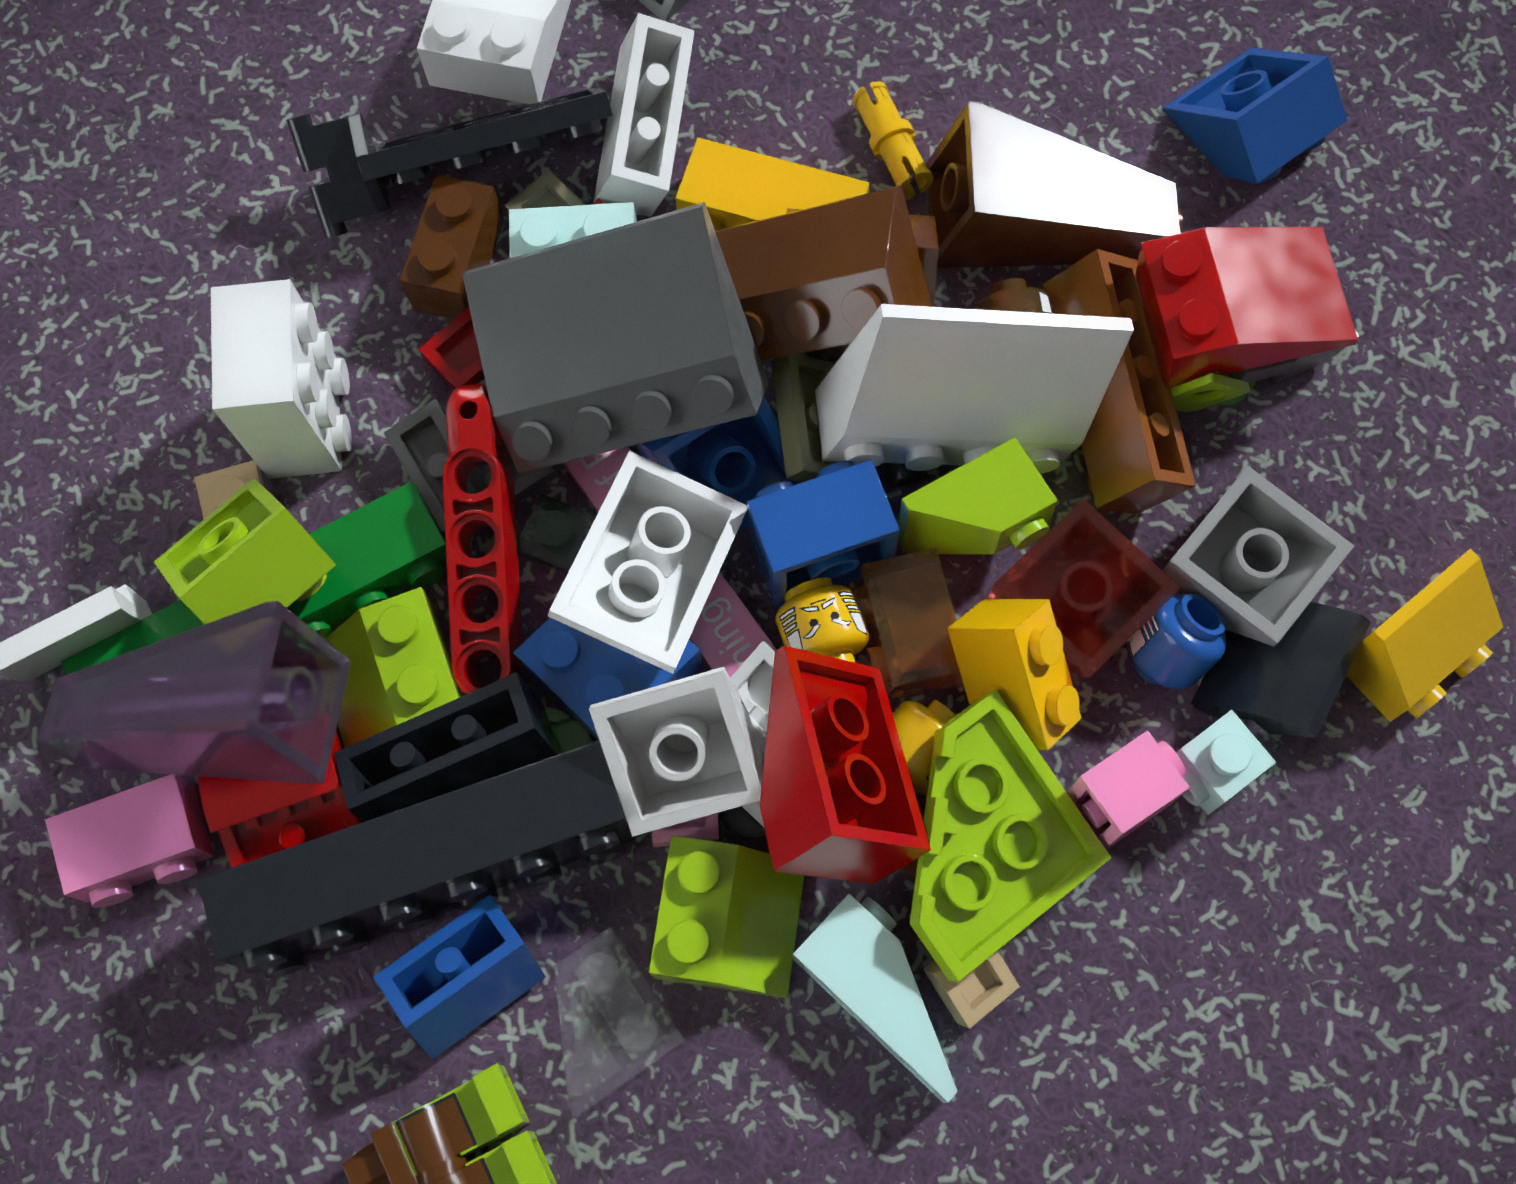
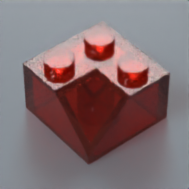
(1095, 585)

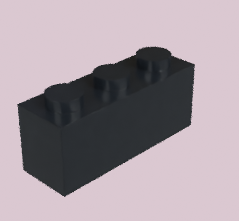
(446, 749)

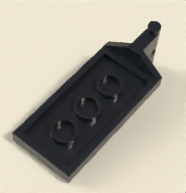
(359, 166)

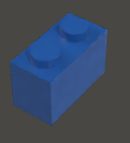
(459, 977)

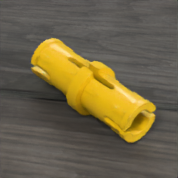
(892, 139)

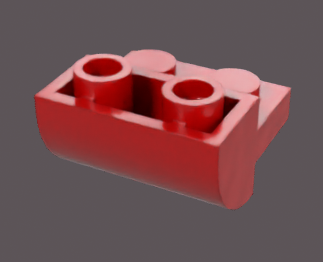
(271, 815)

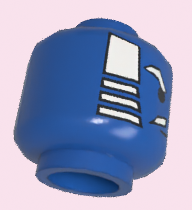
(1179, 642)

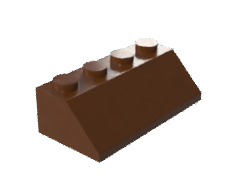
(824, 271)

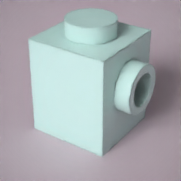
(1222, 762)

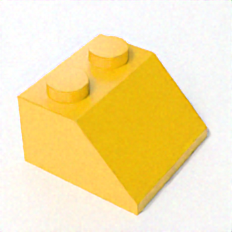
(1427, 640)

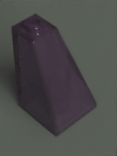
(217, 701)

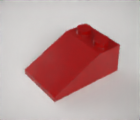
(1240, 299)
(836, 773)

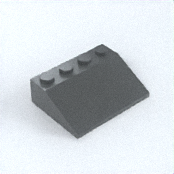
(614, 340)

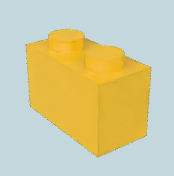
(1021, 655)

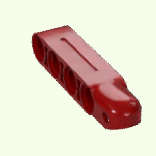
(471, 442)

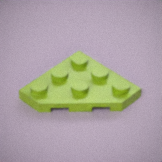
(998, 839)

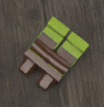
(438, 1137)

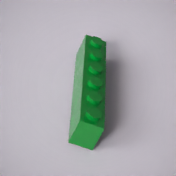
(375, 556)

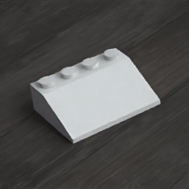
(962, 381)

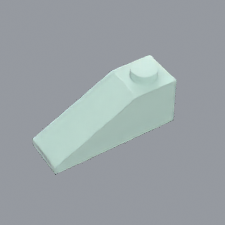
(871, 979)

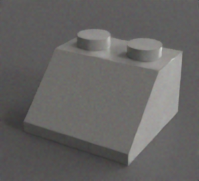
(1258, 558)

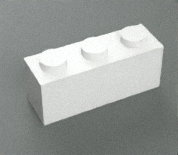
(645, 114)

